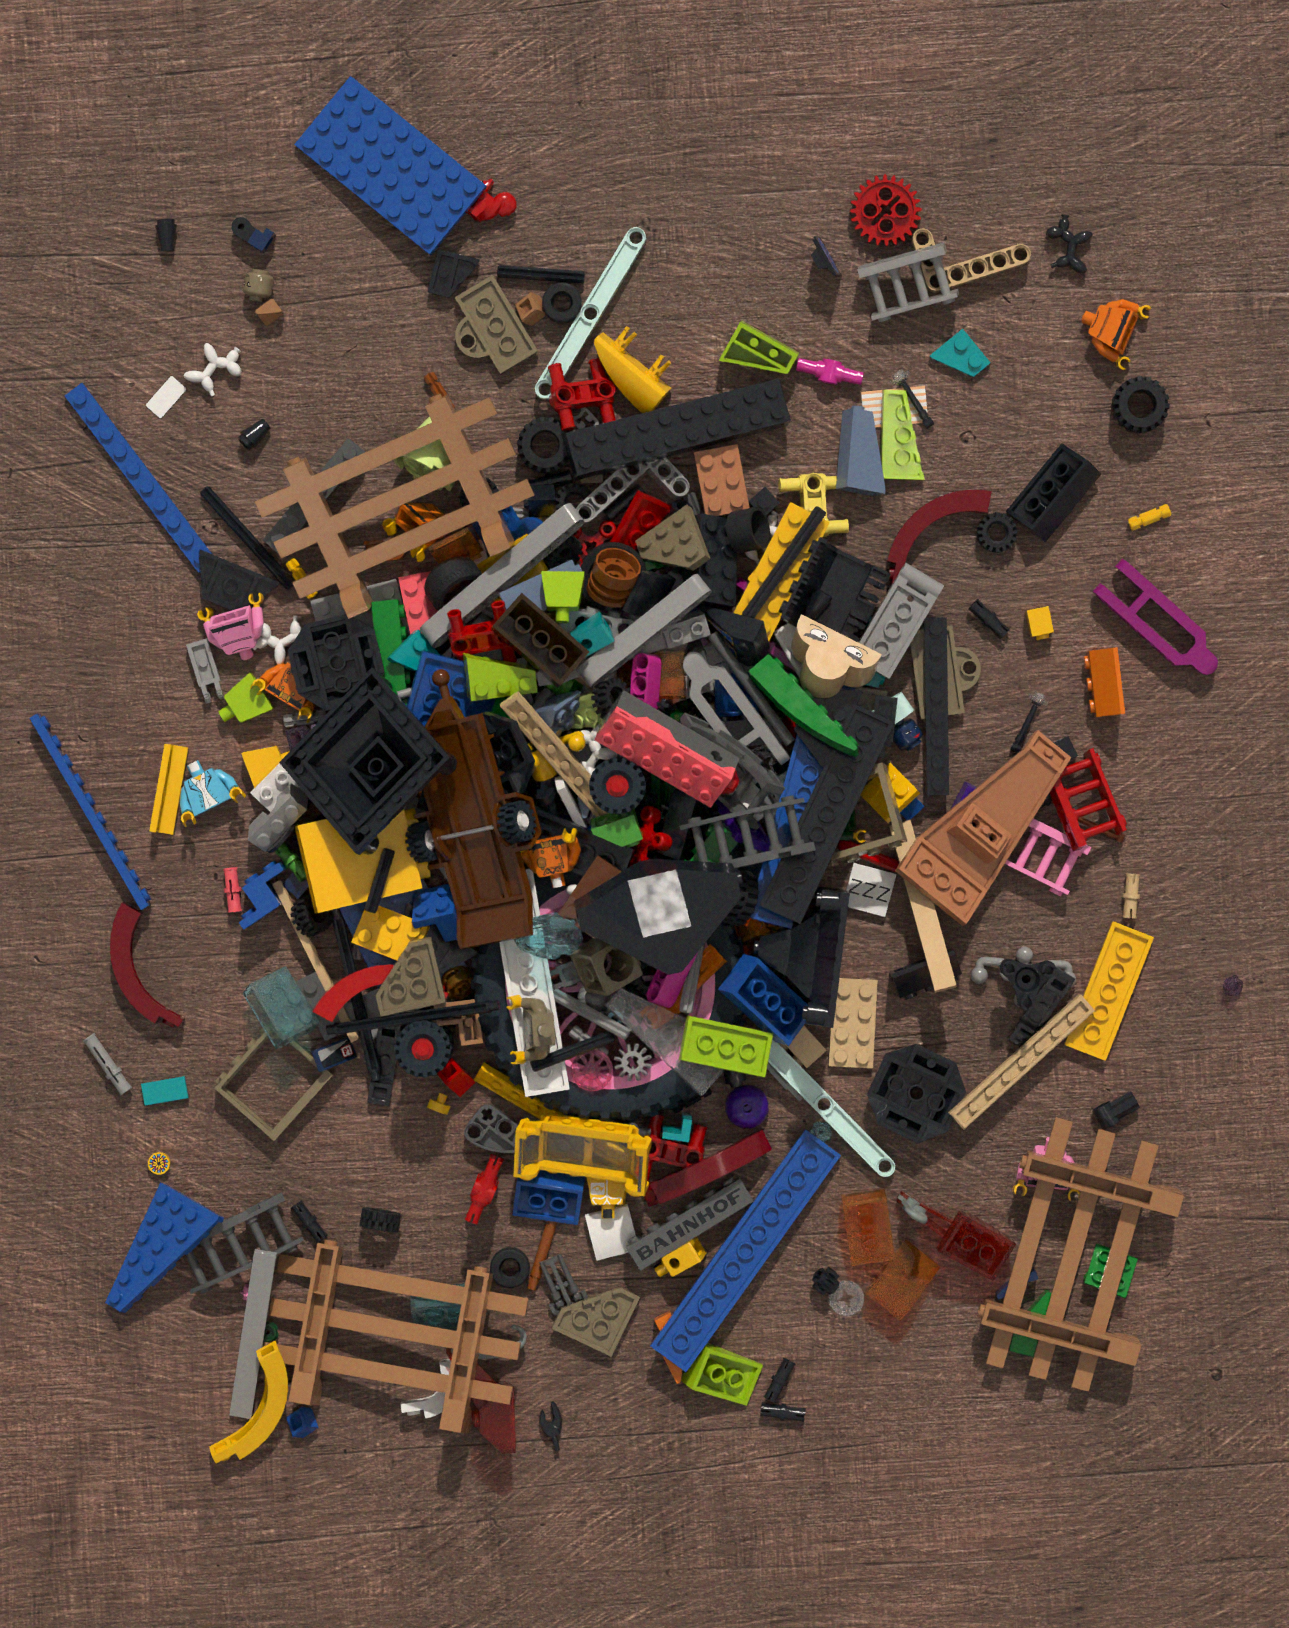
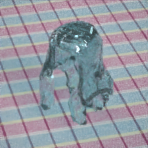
(551, 937)

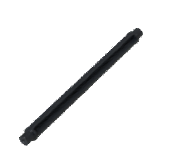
(357, 1000)
(408, 1018)

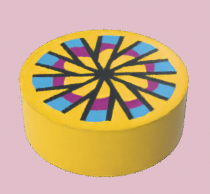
(159, 1163)

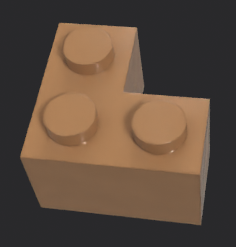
(467, 1027)

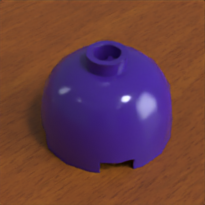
(755, 1100)

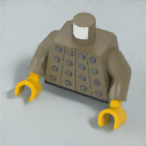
(538, 1029)

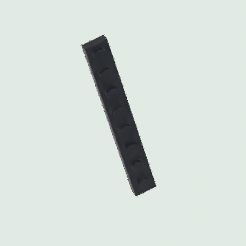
(936, 706)

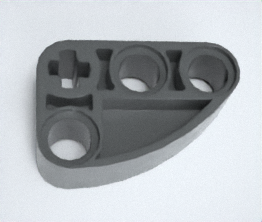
(491, 1136)

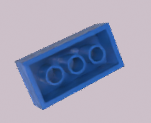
(764, 999)

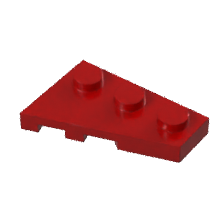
(641, 516)

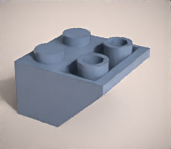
(560, 711)

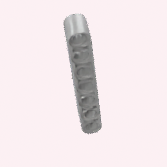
(644, 630)

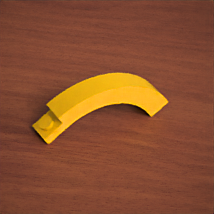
(267, 1414)

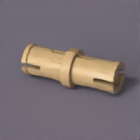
(1131, 895)

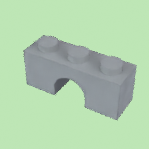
(288, 809)

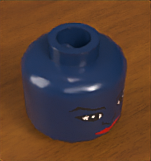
(907, 734)

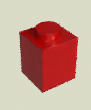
(456, 1077)

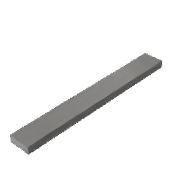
(253, 1333)

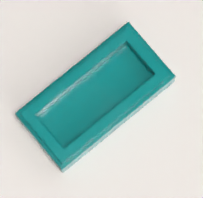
(164, 1090)

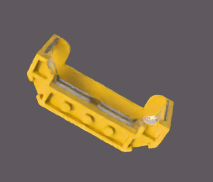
(583, 1149)

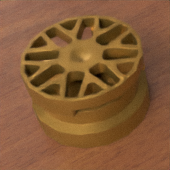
(458, 984)

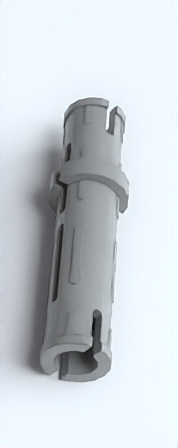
(107, 1064)

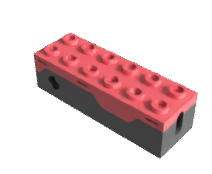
(668, 749)

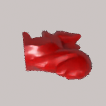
(488, 207)

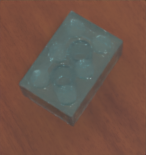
(280, 1007)

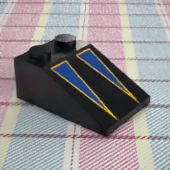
(742, 634)

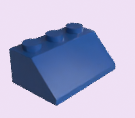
(550, 1197)

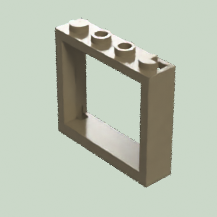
(873, 848)
(239, 1062)

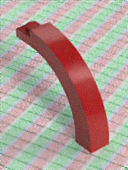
(349, 986)

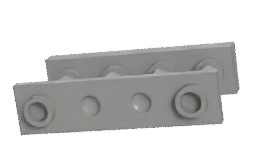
(913, 260)

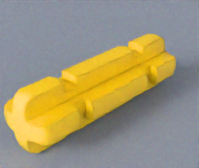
(1149, 517)
(298, 573)

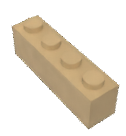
(805, 1048)

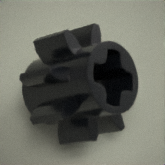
(825, 1281)

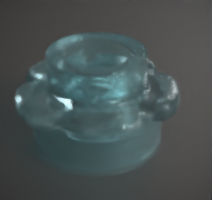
(825, 1127)

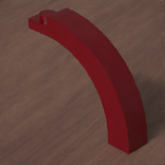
(948, 504)
(125, 972)
(707, 1169)

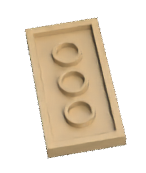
(854, 1024)

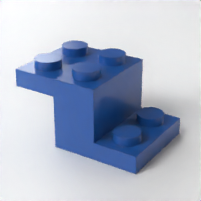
(261, 894)
(436, 907)

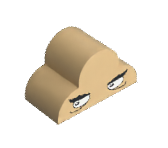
(830, 659)

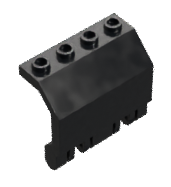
(841, 578)

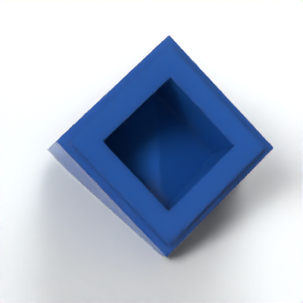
(912, 809)
(302, 1422)

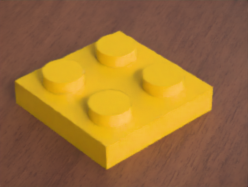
(903, 791)

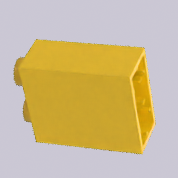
(342, 877)

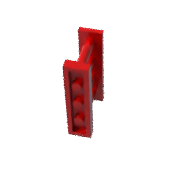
(1069, 817)

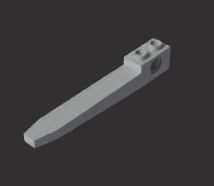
(687, 629)

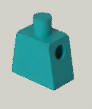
(595, 631)

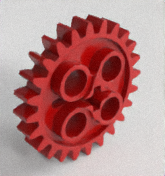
(900, 224)

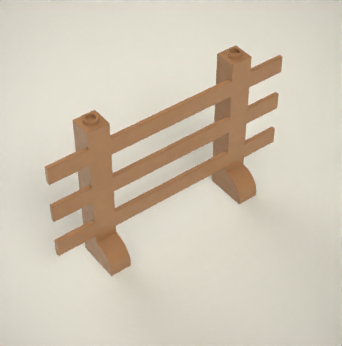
(327, 528)
(1092, 1182)
(465, 1342)

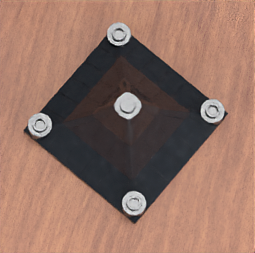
(366, 761)
(812, 954)

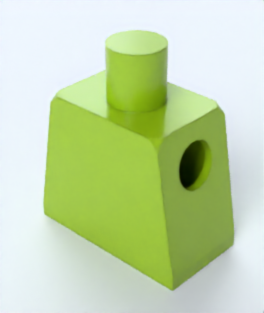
(563, 592)
(245, 702)

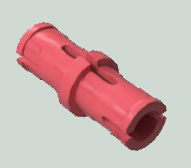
(232, 889)

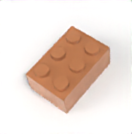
(721, 480)

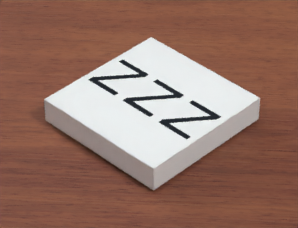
(870, 889)

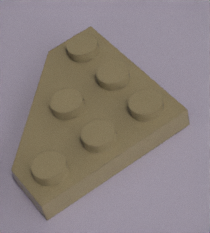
(675, 542)
(412, 980)
(598, 1319)

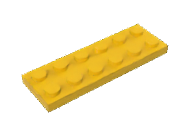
(787, 529)
(1110, 989)

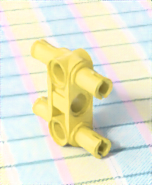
(811, 498)

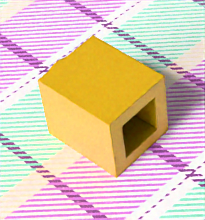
(1039, 622)

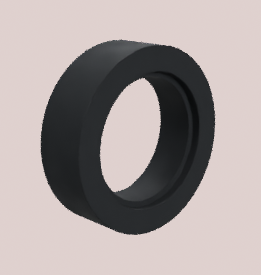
(587, 566)

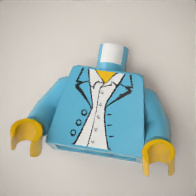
(206, 791)

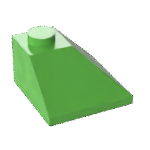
(618, 828)

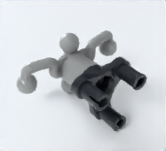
(1014, 971)

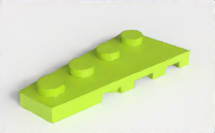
(898, 440)

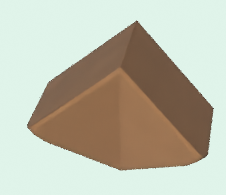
(530, 309)
(269, 312)

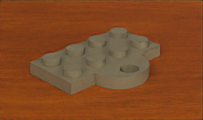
(493, 326)
(957, 678)

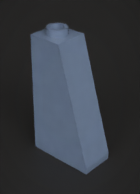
(859, 454)
(534, 588)

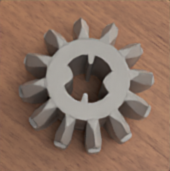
(625, 1062)

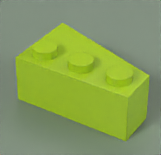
(758, 350)
(496, 678)

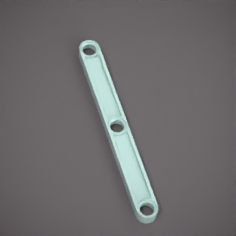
(599, 300)
(834, 1115)

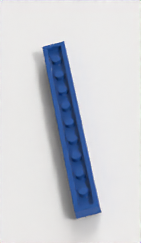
(137, 473)
(86, 802)

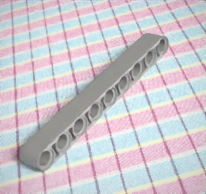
(504, 572)

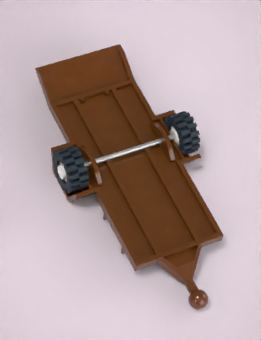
(476, 830)

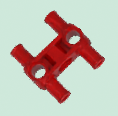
(581, 394)
(478, 636)
(673, 1151)
(484, 1189)

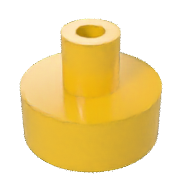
(439, 1104)

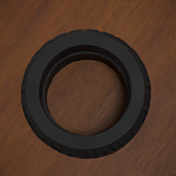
(450, 579)

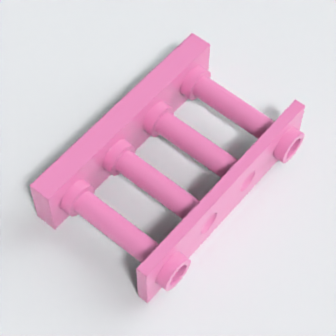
(1057, 839)

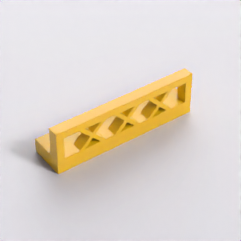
(169, 789)

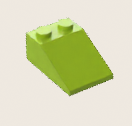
(723, 1374)

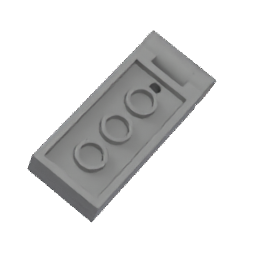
(898, 619)

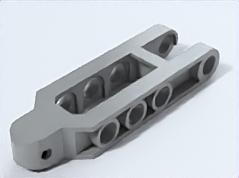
(702, 673)

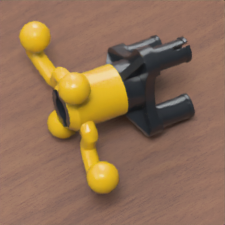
(544, 776)

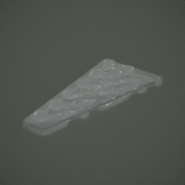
(663, 1035)

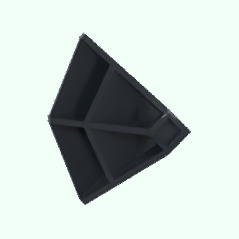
(661, 909)

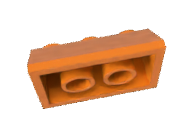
(1104, 682)

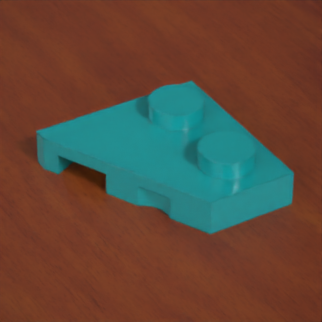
(961, 354)
(410, 651)

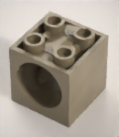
(590, 967)

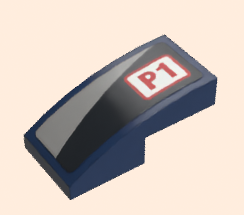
(334, 1054)

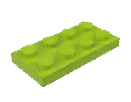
(725, 1046)

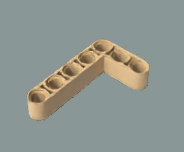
(966, 266)

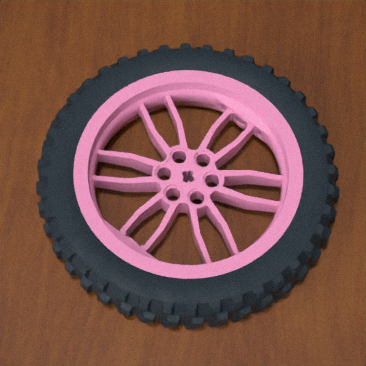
(619, 1097)

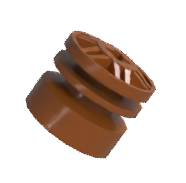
(613, 577)

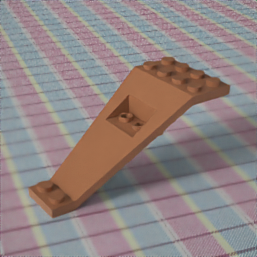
(959, 862)

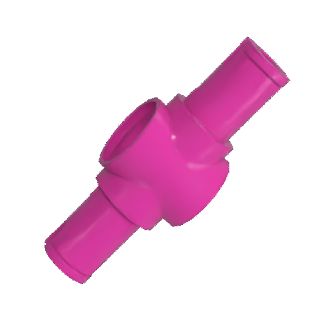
(830, 371)

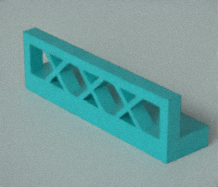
(679, 1133)

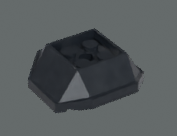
(322, 642)
(510, 752)
(922, 1116)

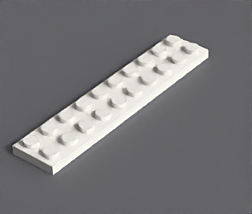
(531, 978)

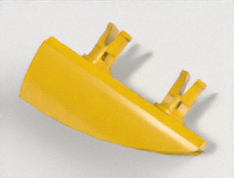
(632, 378)

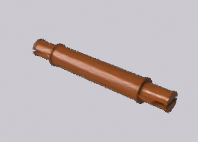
(542, 1253)

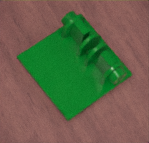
(1097, 1266)

